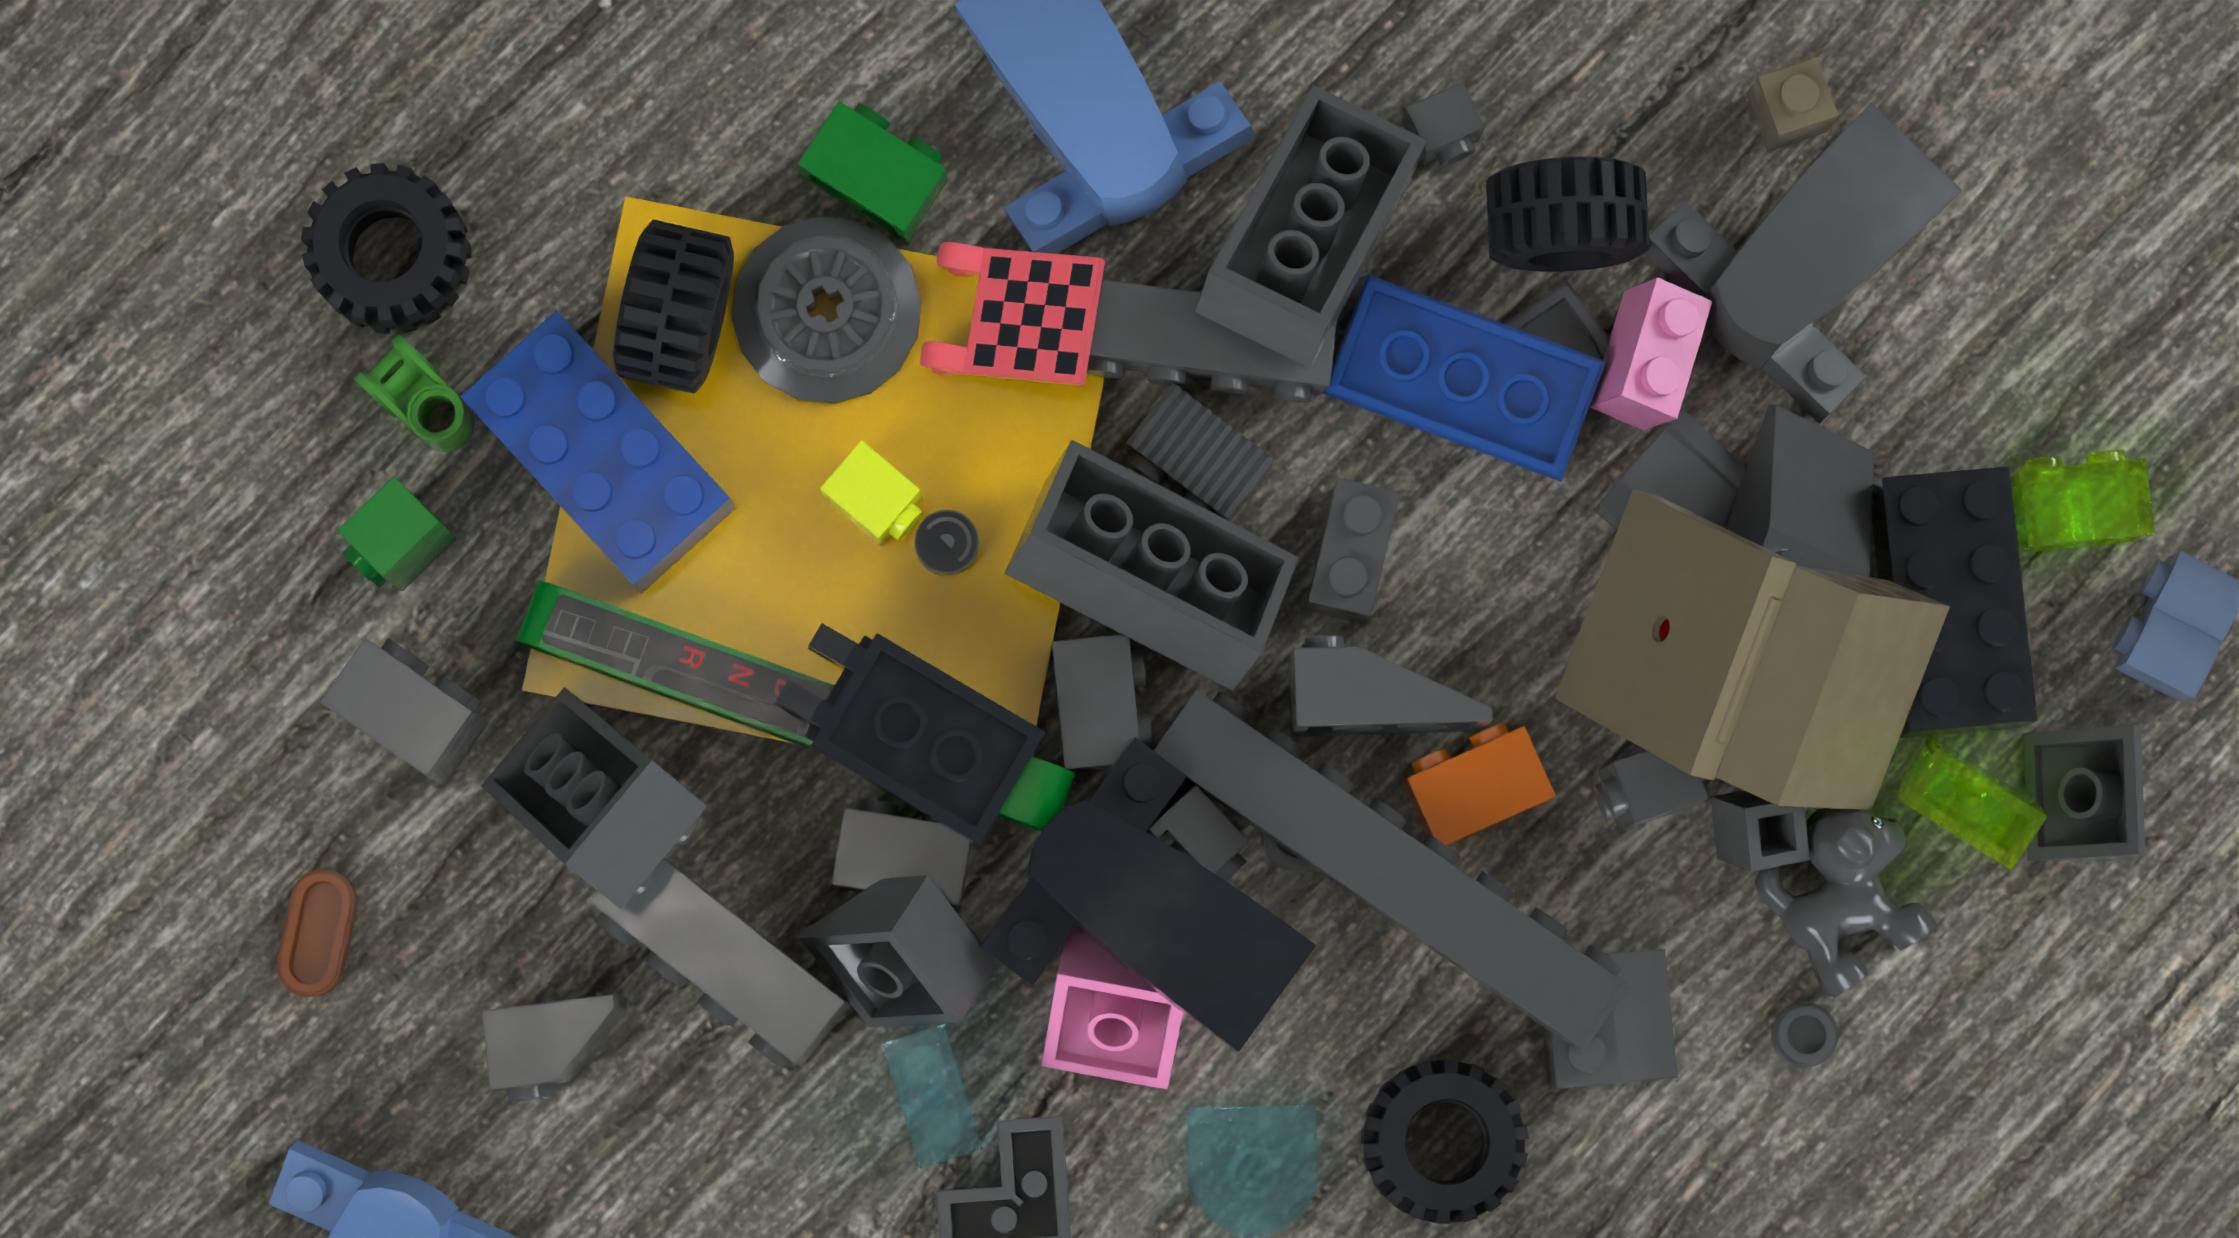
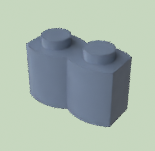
(2179, 626)

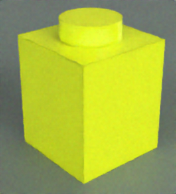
(873, 495)

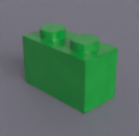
(874, 170)
(394, 536)

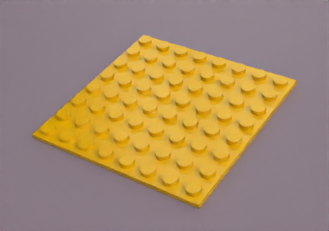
(792, 556)

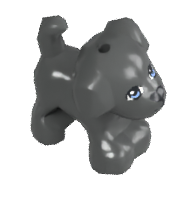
(1850, 853)

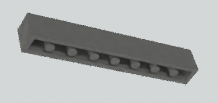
(1392, 871)

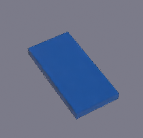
(1464, 378)

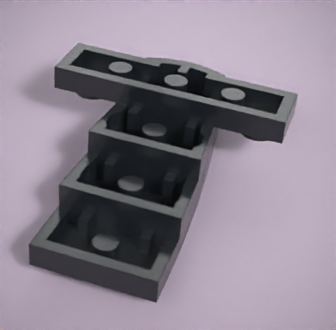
(1148, 906)

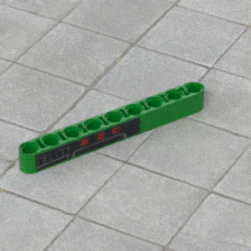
(719, 680)

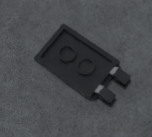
(914, 731)

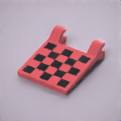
(1028, 315)

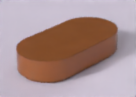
(317, 933)

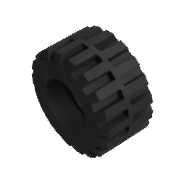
(357, 206)
(1567, 214)
(673, 306)
(1499, 1157)

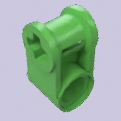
(411, 389)

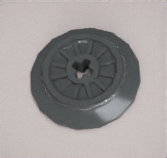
(807, 353)

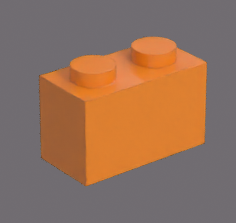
(1478, 786)

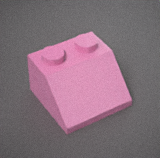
(1108, 1019)

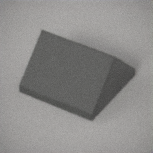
(2089, 791)

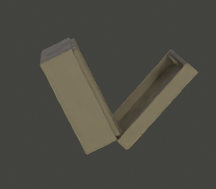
(1767, 667)

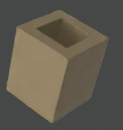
(1792, 104)

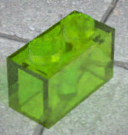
(2081, 503)
(1970, 802)

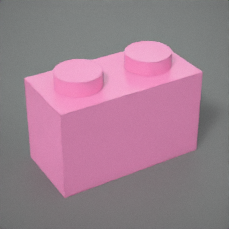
(1651, 353)

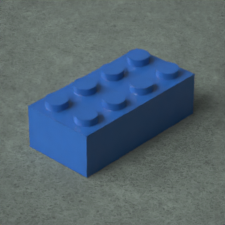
(598, 451)

